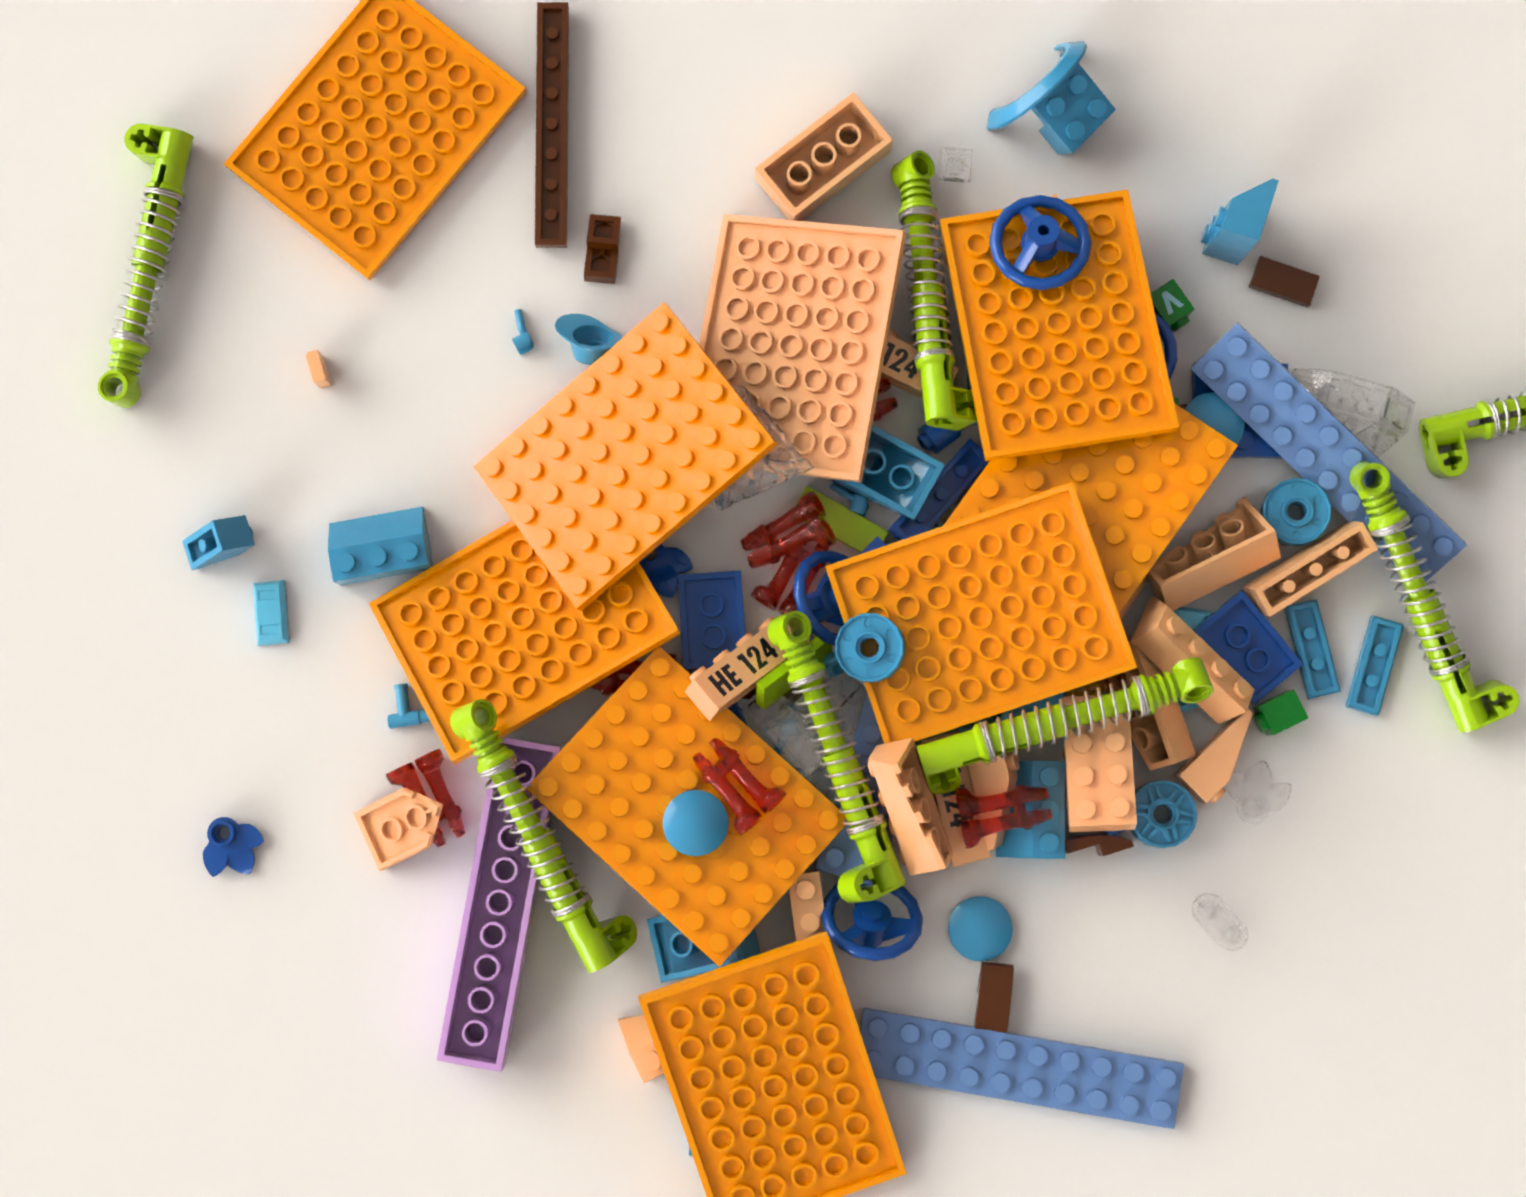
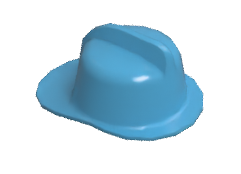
(587, 336)

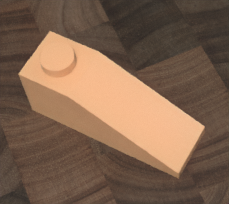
(1214, 763)
(991, 780)

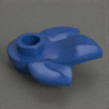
(664, 569)
(235, 850)

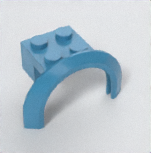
(1063, 101)

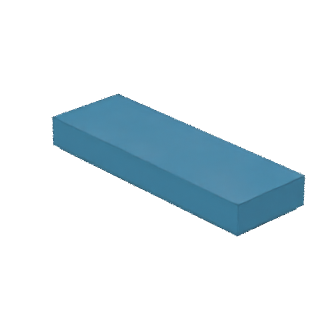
(1312, 649)
(1374, 665)

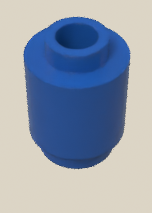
(935, 438)

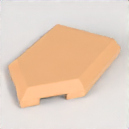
(399, 826)

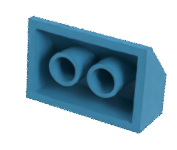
(1239, 224)
(379, 546)
(1047, 838)

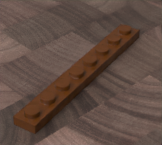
(552, 125)

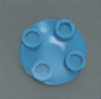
(1217, 415)
(695, 823)
(980, 928)

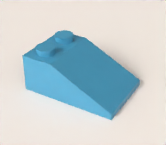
(895, 475)
(681, 958)

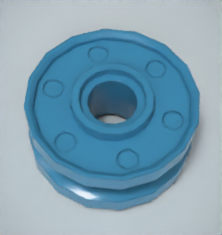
(1309, 498)
(853, 636)
(1180, 809)

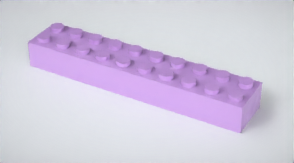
(494, 930)

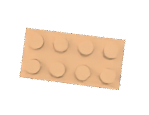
(823, 159)
(1100, 776)

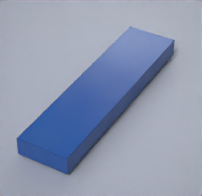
(950, 485)

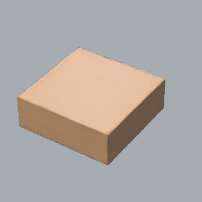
(318, 369)

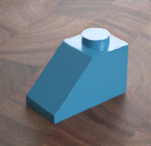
(218, 541)

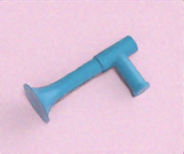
(405, 716)

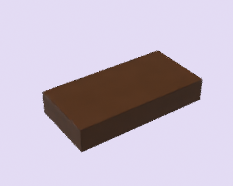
(1284, 281)

